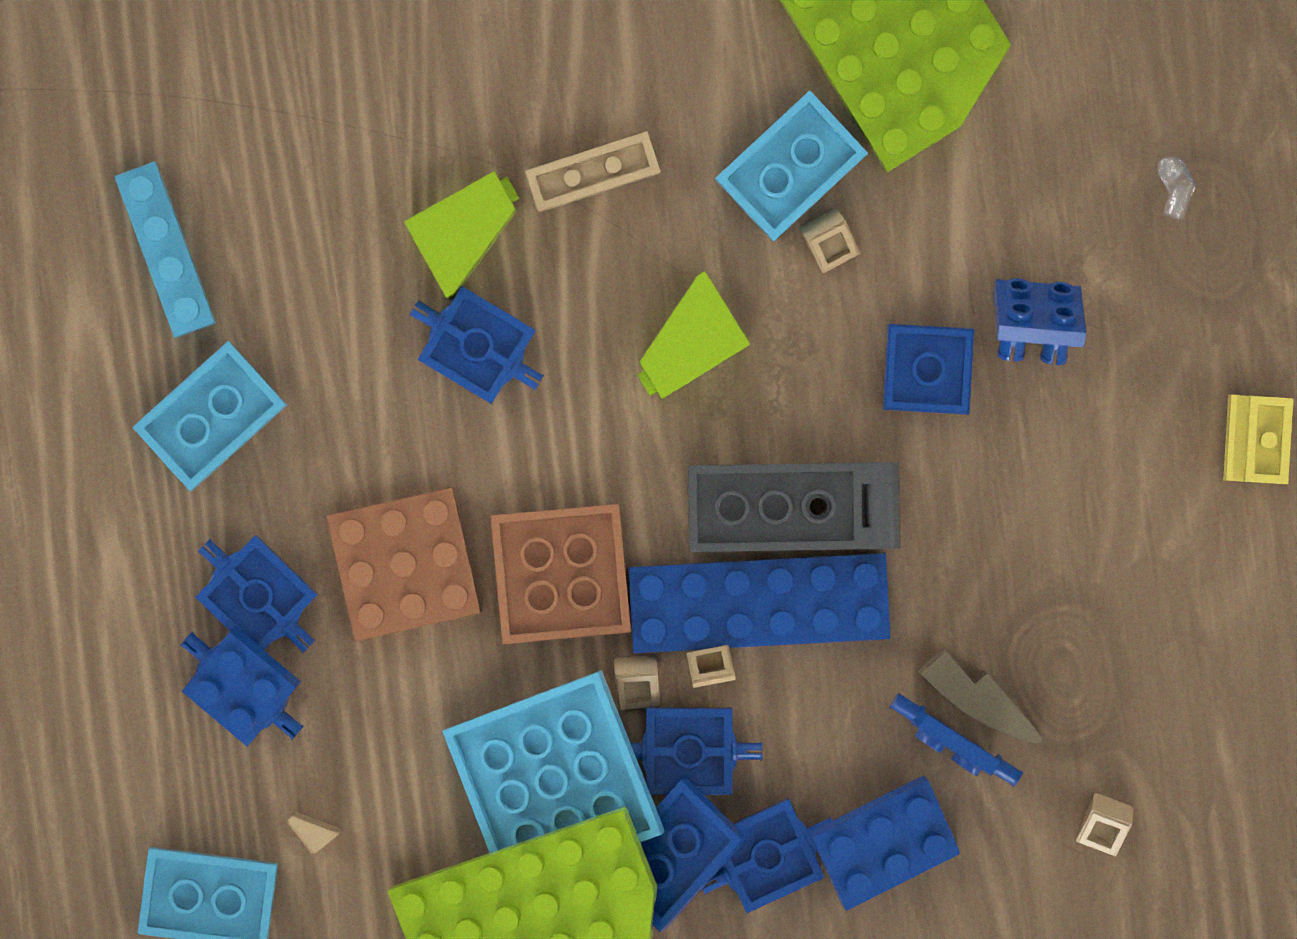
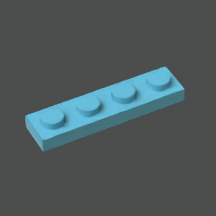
(165, 249)

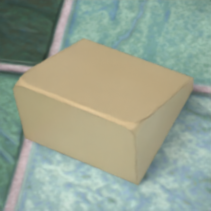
(829, 240)
(710, 666)
(636, 682)
(1105, 824)
(312, 832)

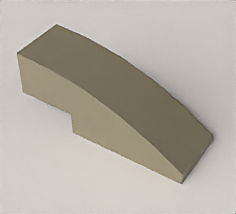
(978, 697)

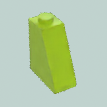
(463, 229)
(691, 341)

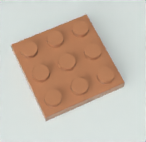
(403, 564)
(560, 573)

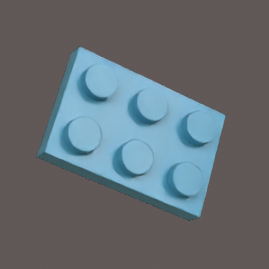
(791, 166)
(209, 416)
(206, 896)

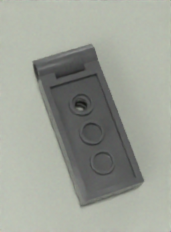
(770, 507)

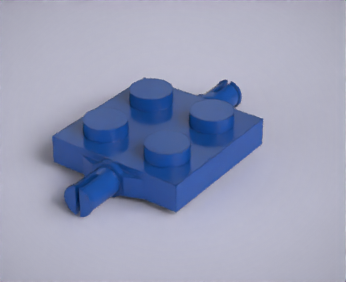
(476, 345)
(257, 594)
(241, 686)
(693, 746)
(966, 754)
(773, 858)

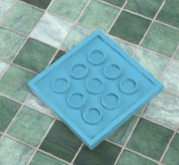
(550, 764)

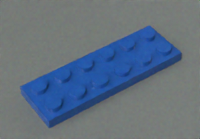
(759, 603)

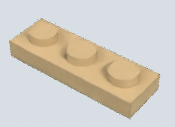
(592, 172)

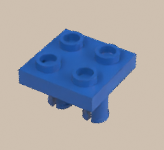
(1038, 315)

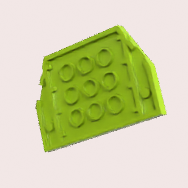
(903, 65)
(555, 886)

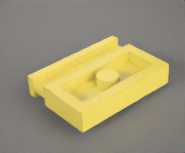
(1258, 439)

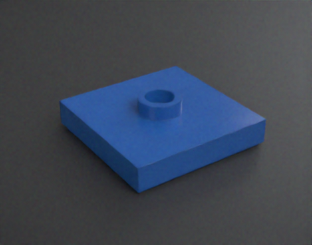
(928, 369)

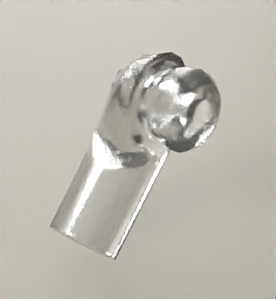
(1179, 185)

